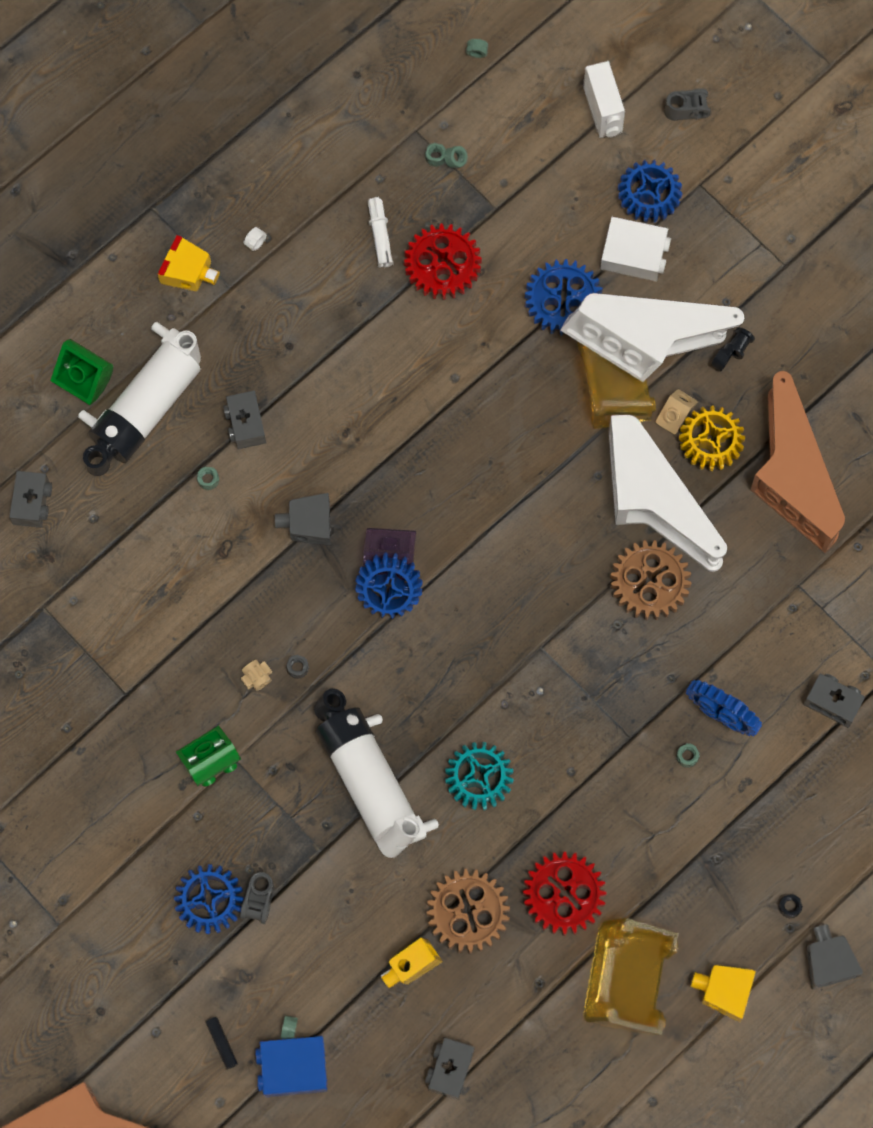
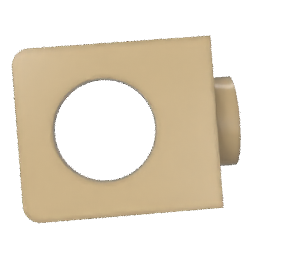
(675, 411)

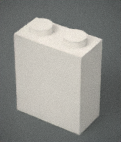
(604, 99)
(635, 249)

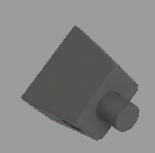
(307, 519)
(831, 959)

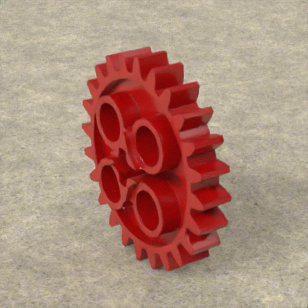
(427, 275)
(581, 878)

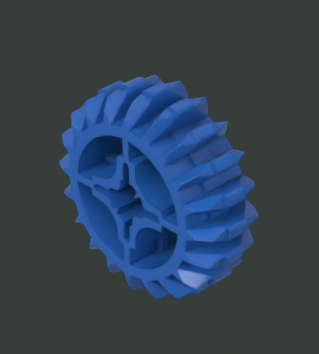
(662, 181)
(409, 590)
(197, 901)

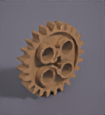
(636, 564)
(490, 904)

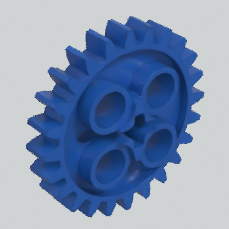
(541, 295)
(723, 708)

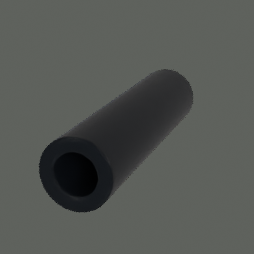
(221, 1043)

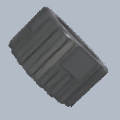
(297, 674)

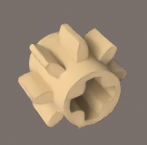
(256, 675)

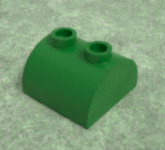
(81, 372)
(209, 757)

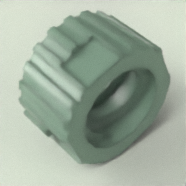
(477, 48)
(434, 147)
(461, 154)
(208, 470)
(685, 763)
(289, 1027)

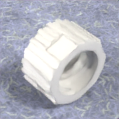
(255, 239)

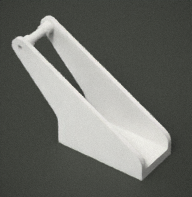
(644, 331)
(653, 494)

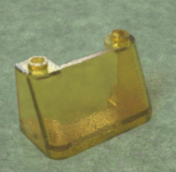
(614, 391)
(628, 976)

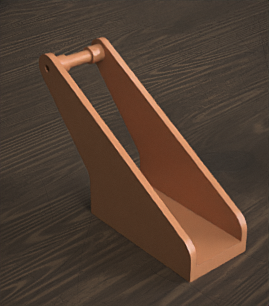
(795, 475)
(71, 1110)

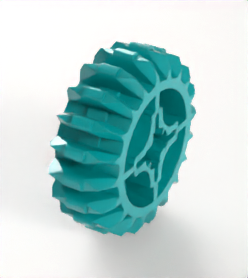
(469, 781)

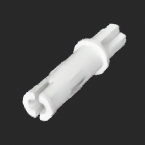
(378, 223)

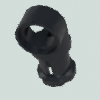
(733, 349)

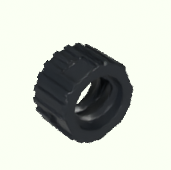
(796, 900)

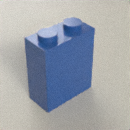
(292, 1066)

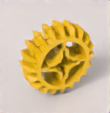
(693, 445)

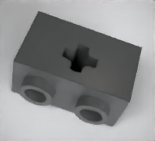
(248, 433)
(28, 485)
(821, 699)
(451, 1084)

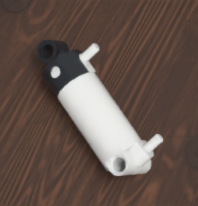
(144, 400)
(367, 774)

